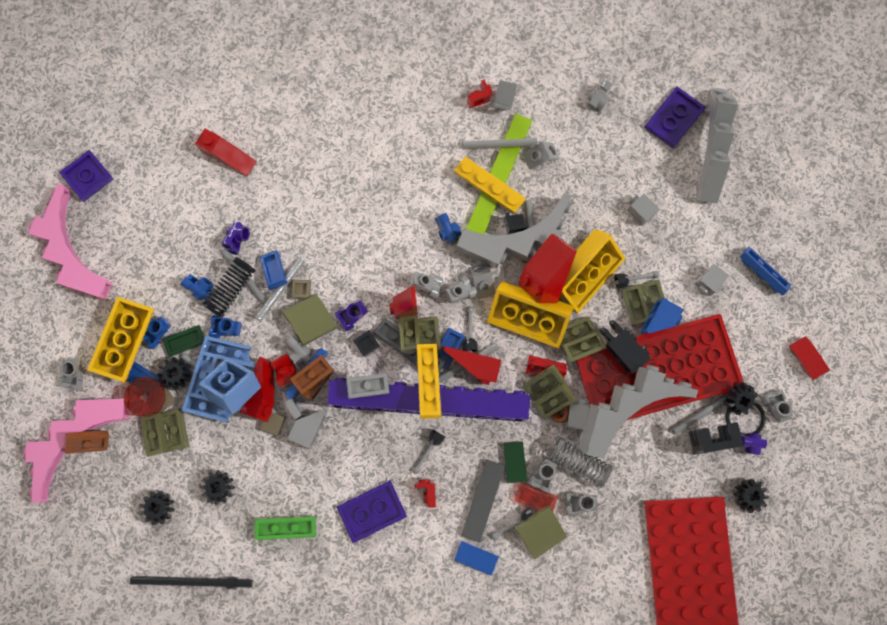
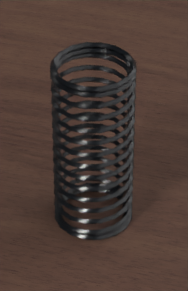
(211, 306)

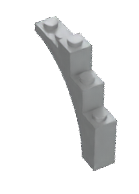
(720, 136)
(491, 248)
(606, 419)

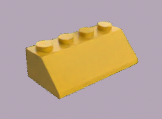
(591, 268)
(524, 315)
(121, 339)

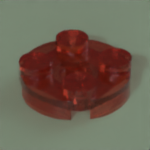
(138, 406)

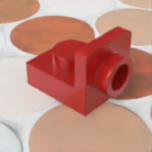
(480, 97)
(284, 369)
(429, 496)

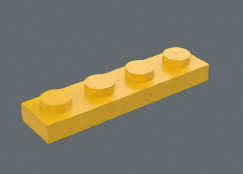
(489, 185)
(428, 381)

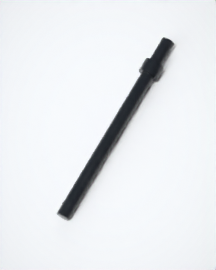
(230, 582)

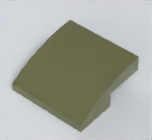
(636, 302)
(309, 319)
(418, 331)
(581, 340)
(549, 391)
(156, 434)
(541, 532)

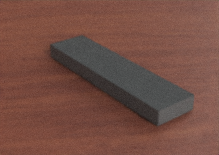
(391, 335)
(483, 500)

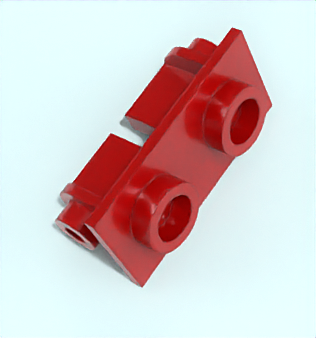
(537, 365)

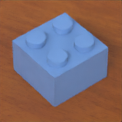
(230, 385)

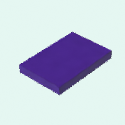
(674, 117)
(371, 511)

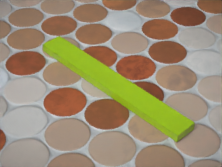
(501, 169)

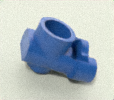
(448, 232)
(200, 288)
(220, 327)
(154, 333)

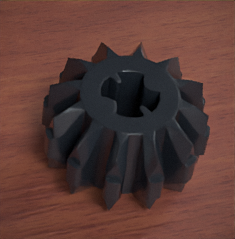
(174, 381)
(740, 398)
(224, 485)
(758, 494)
(155, 516)

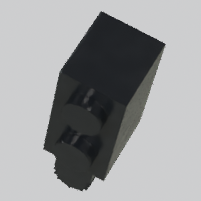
(625, 348)

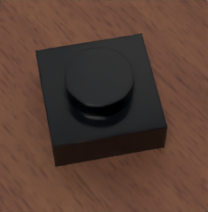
(366, 343)

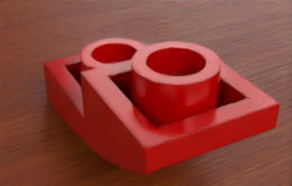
(809, 358)

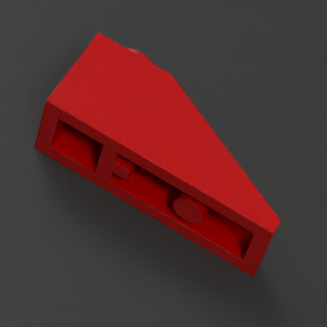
(225, 152)
(404, 303)
(480, 366)
(262, 402)

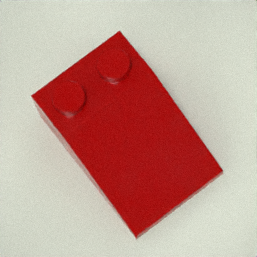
(548, 270)

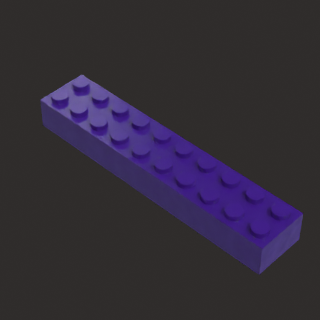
(453, 402)

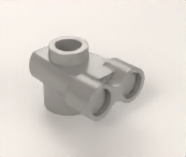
(598, 98)
(431, 283)
(463, 288)
(300, 353)
(71, 377)
(777, 402)
(543, 479)
(576, 503)

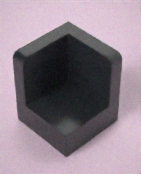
(514, 223)

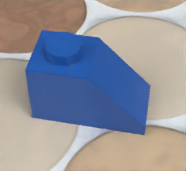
(662, 316)

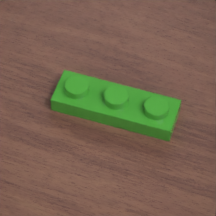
(285, 528)

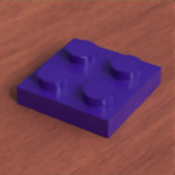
(86, 175)

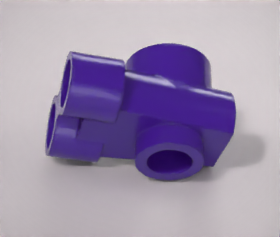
(235, 235)
(348, 317)
(753, 443)

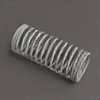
(608, 470)

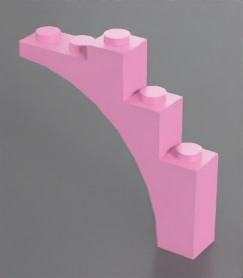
(59, 250)
(47, 454)

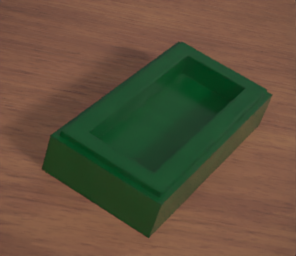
(184, 341)
(515, 462)

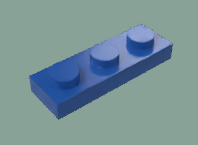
(765, 271)

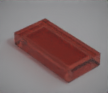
(534, 497)

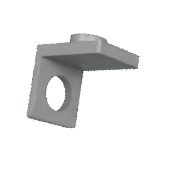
(505, 95)
(540, 154)
(482, 281)

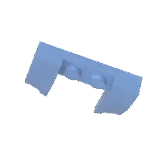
(211, 353)

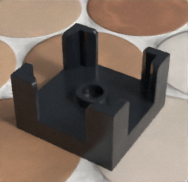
(729, 438)

